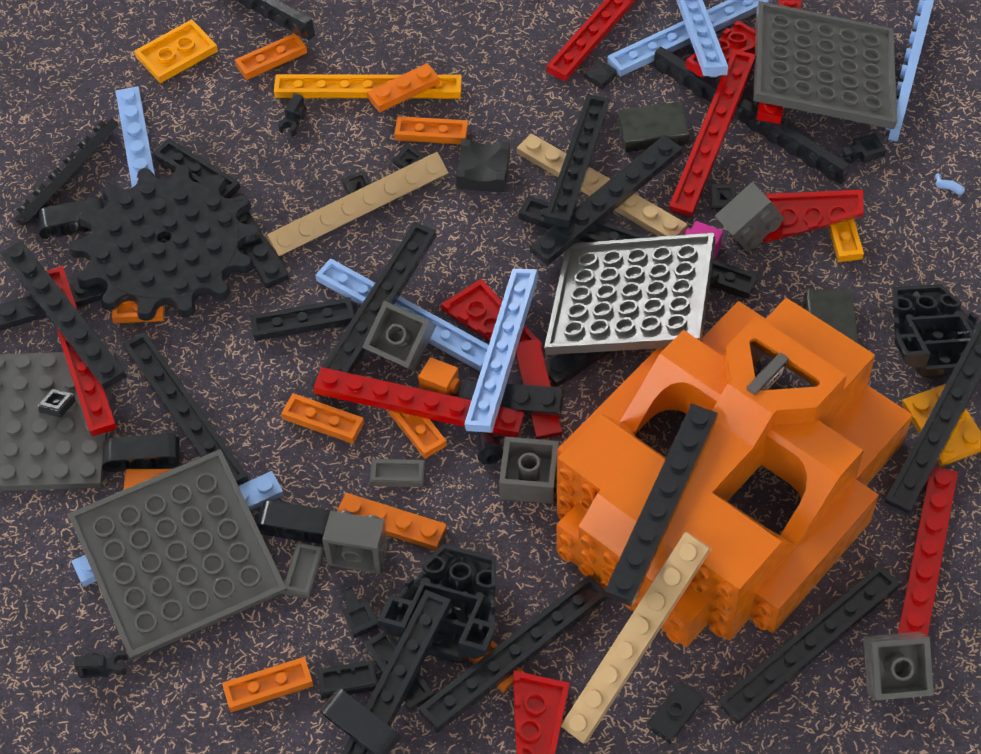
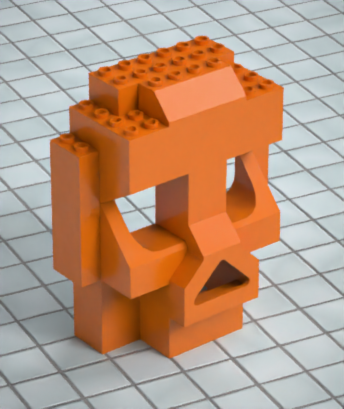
(815, 438)

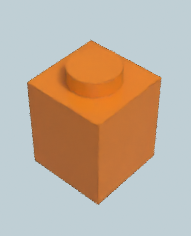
(439, 377)

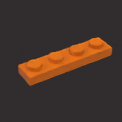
(398, 523)

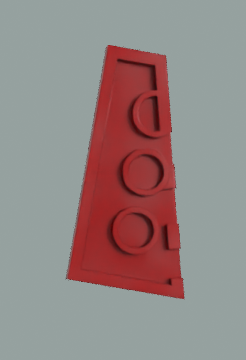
(739, 38)
(814, 210)
(478, 310)
(537, 712)

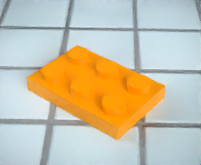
(176, 51)
(966, 436)

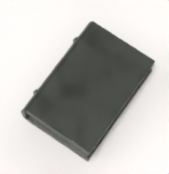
(646, 124)
(833, 308)

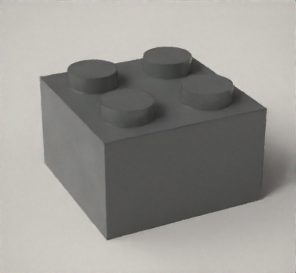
(750, 217)
(399, 336)
(528, 470)
(355, 541)
(898, 666)

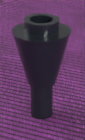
(488, 449)

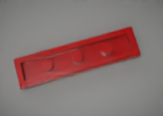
(534, 372)

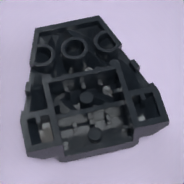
(930, 328)
(469, 583)

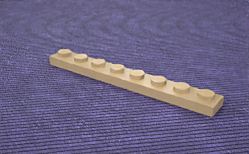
(356, 204)
(634, 208)
(636, 637)

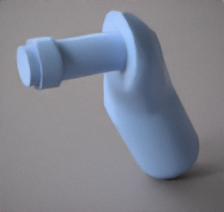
(949, 185)

